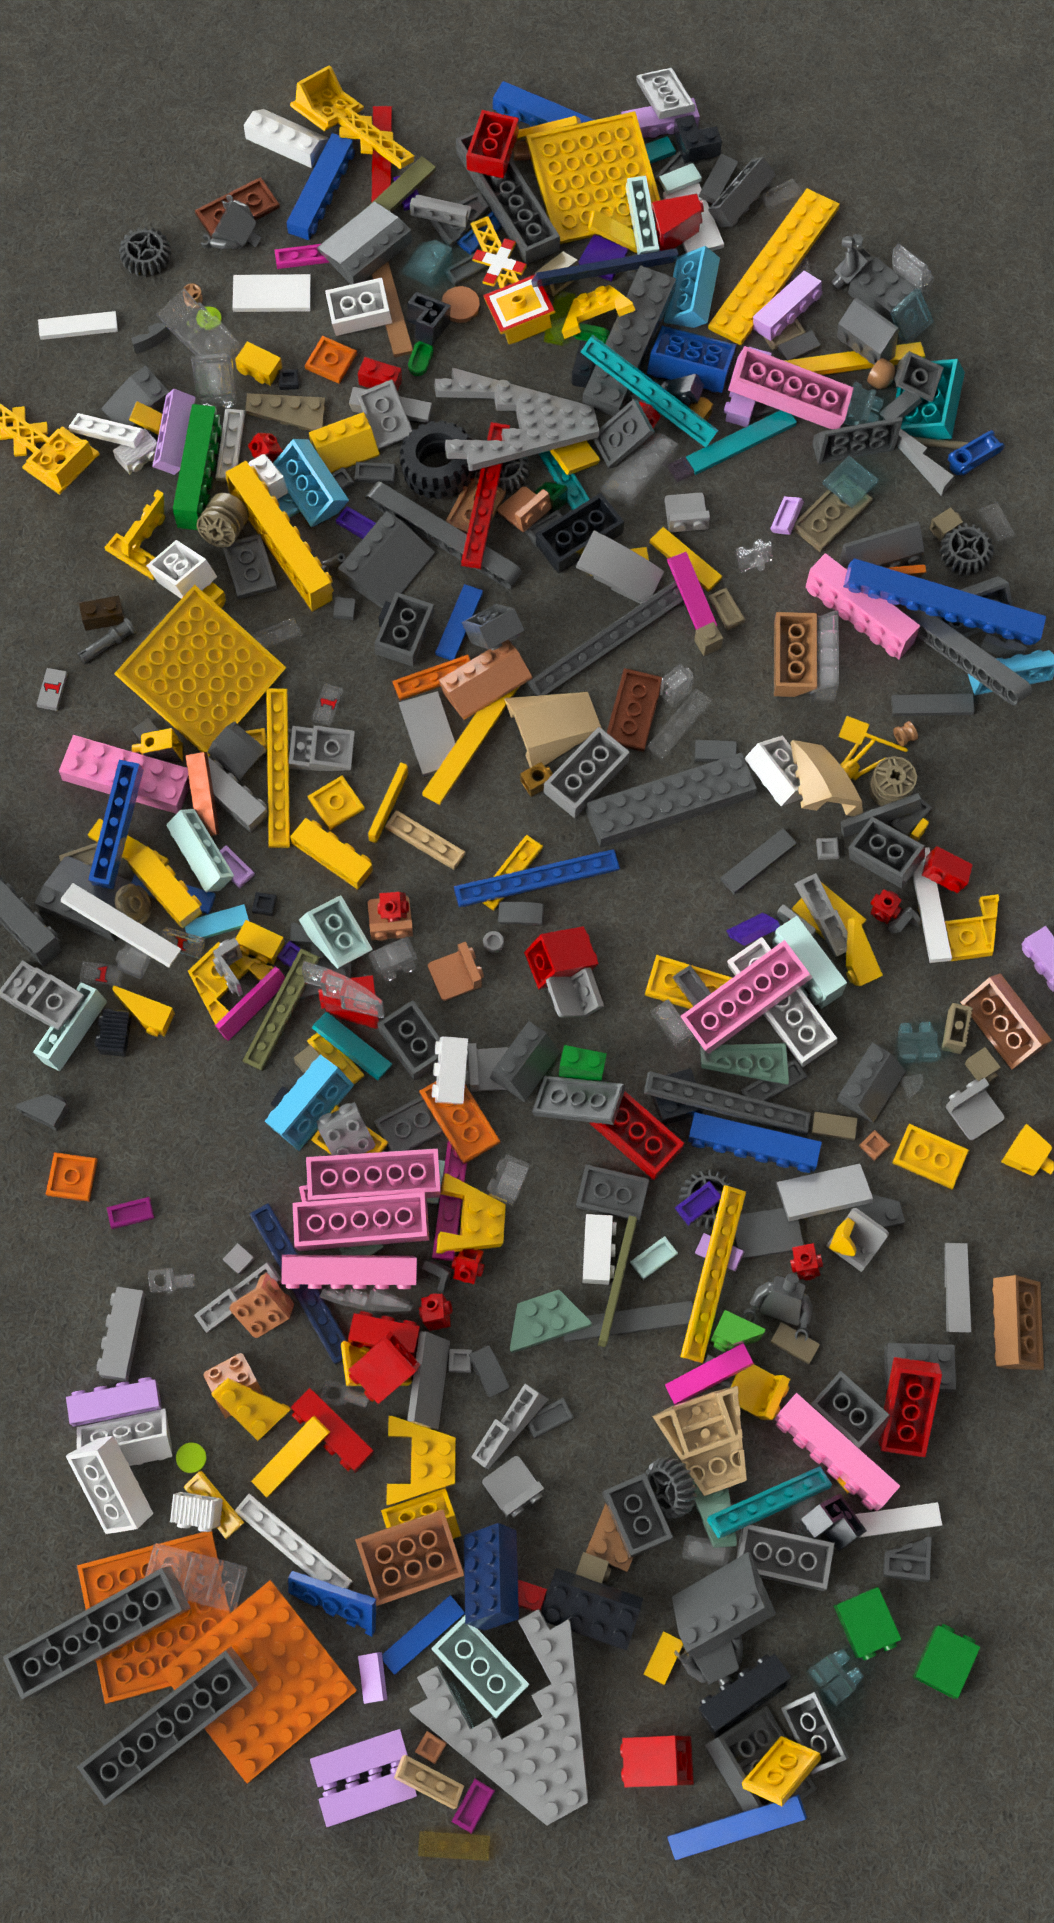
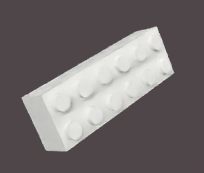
(794, 1016)

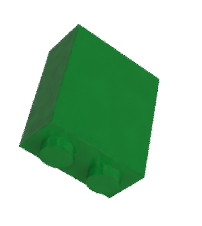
(582, 1064)
(867, 1623)
(946, 1661)

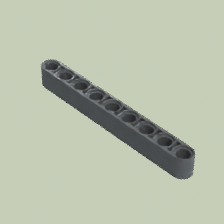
(440, 532)
(969, 657)

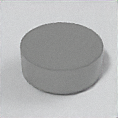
(493, 942)

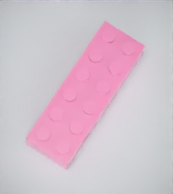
(790, 388)
(874, 617)
(95, 765)
(746, 997)
(373, 1174)
(360, 1221)
(349, 1270)
(836, 1453)

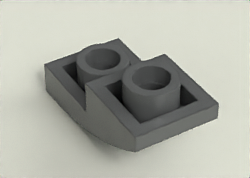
(156, 335)
(996, 646)
(521, 913)
(489, 1371)

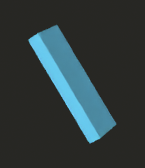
(218, 922)

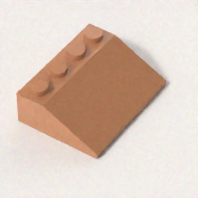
(409, 1557)

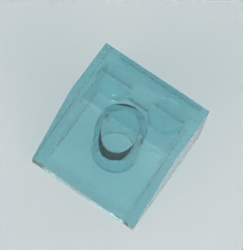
(428, 263)

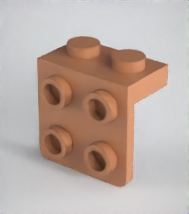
(525, 508)
(382, 929)
(456, 973)
(263, 1307)
(235, 1369)

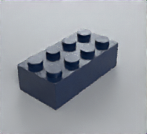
(491, 1577)

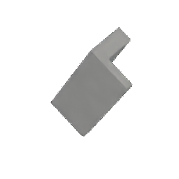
(440, 210)

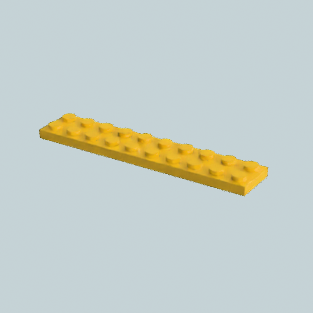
(774, 265)

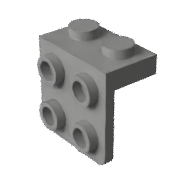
(686, 512)
(225, 955)
(575, 994)
(481, 1066)
(974, 1109)
(345, 1131)
(867, 1237)
(513, 1487)

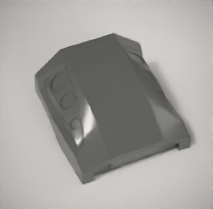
(236, 750)

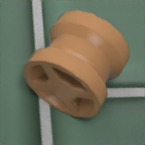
(194, 290)
(905, 733)

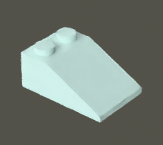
(335, 932)

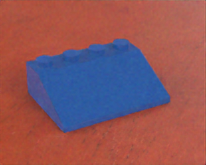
(685, 354)

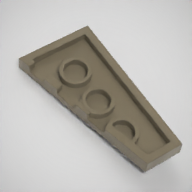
(298, 411)

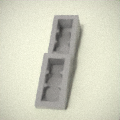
(415, 409)
(915, 452)
(823, 913)
(957, 1288)
(218, 1310)
(505, 1431)

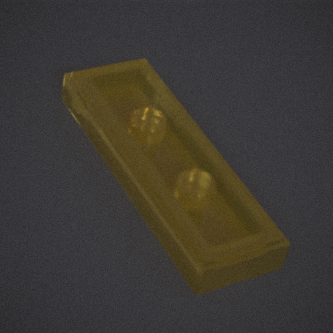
(454, 1845)

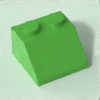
(734, 1331)

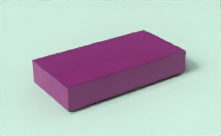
(130, 1213)
(473, 1806)

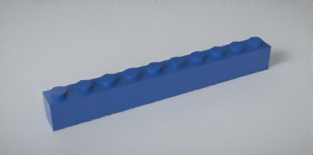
(944, 602)

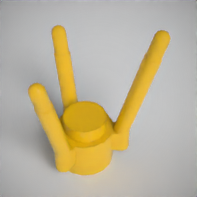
(851, 766)

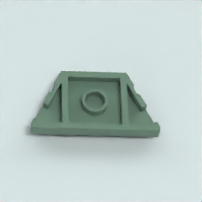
(545, 1320)

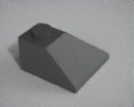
(918, 376)

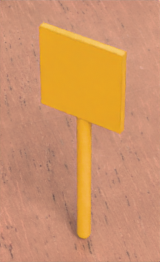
(855, 731)

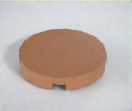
(463, 303)

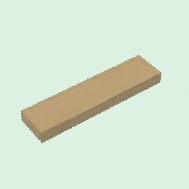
(425, 840)

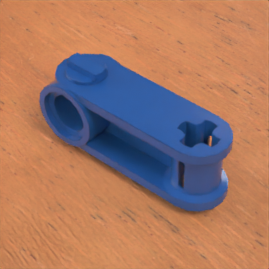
(974, 453)

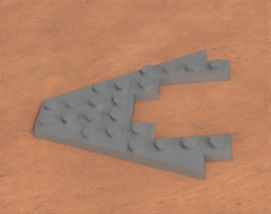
(543, 420)
(544, 1759)

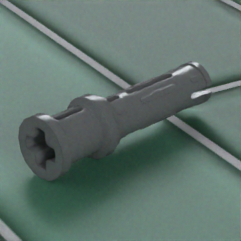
(114, 636)

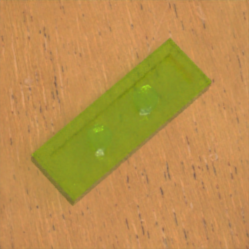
(561, 305)

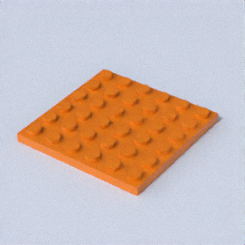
(137, 1665)
(293, 1672)

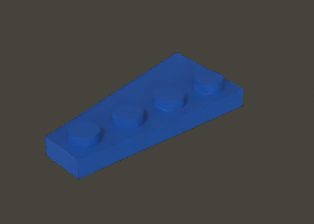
(353, 1606)

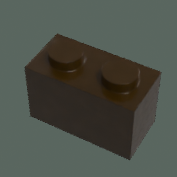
(101, 613)

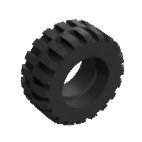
(434, 481)

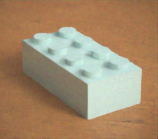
(826, 981)
(480, 1667)

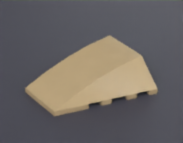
(553, 723)
(823, 779)
(708, 1438)

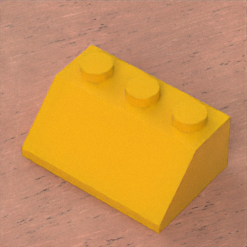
(345, 442)
(422, 1506)

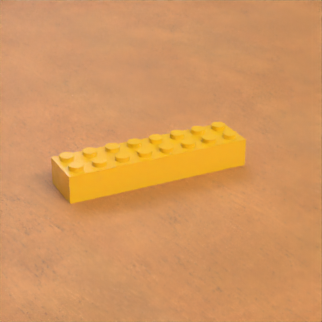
(280, 536)

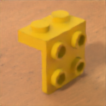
(760, 1391)

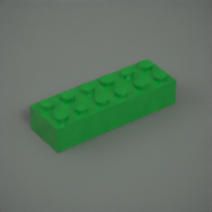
(197, 465)

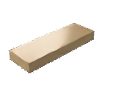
(429, 1782)

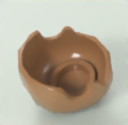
(881, 374)

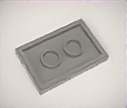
(385, 414)

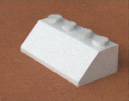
(284, 137)
(139, 1436)
(110, 1485)

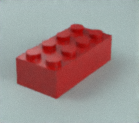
(641, 1137)
(911, 1406)

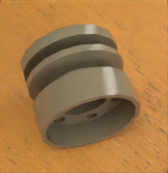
(222, 520)
(887, 790)

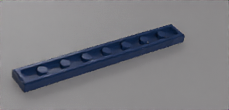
(604, 267)
(309, 1298)

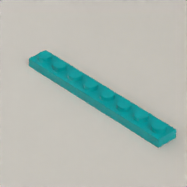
(649, 391)

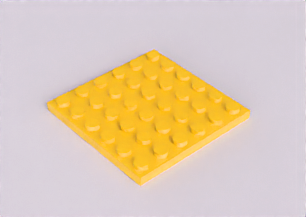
(588, 170)
(200, 669)

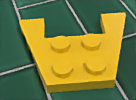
(593, 304)
(975, 935)
(213, 986)
(480, 1220)
(430, 1460)

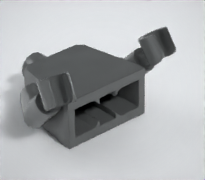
(233, 228)
(855, 260)
(783, 1300)
(716, 1664)

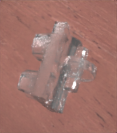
(754, 557)

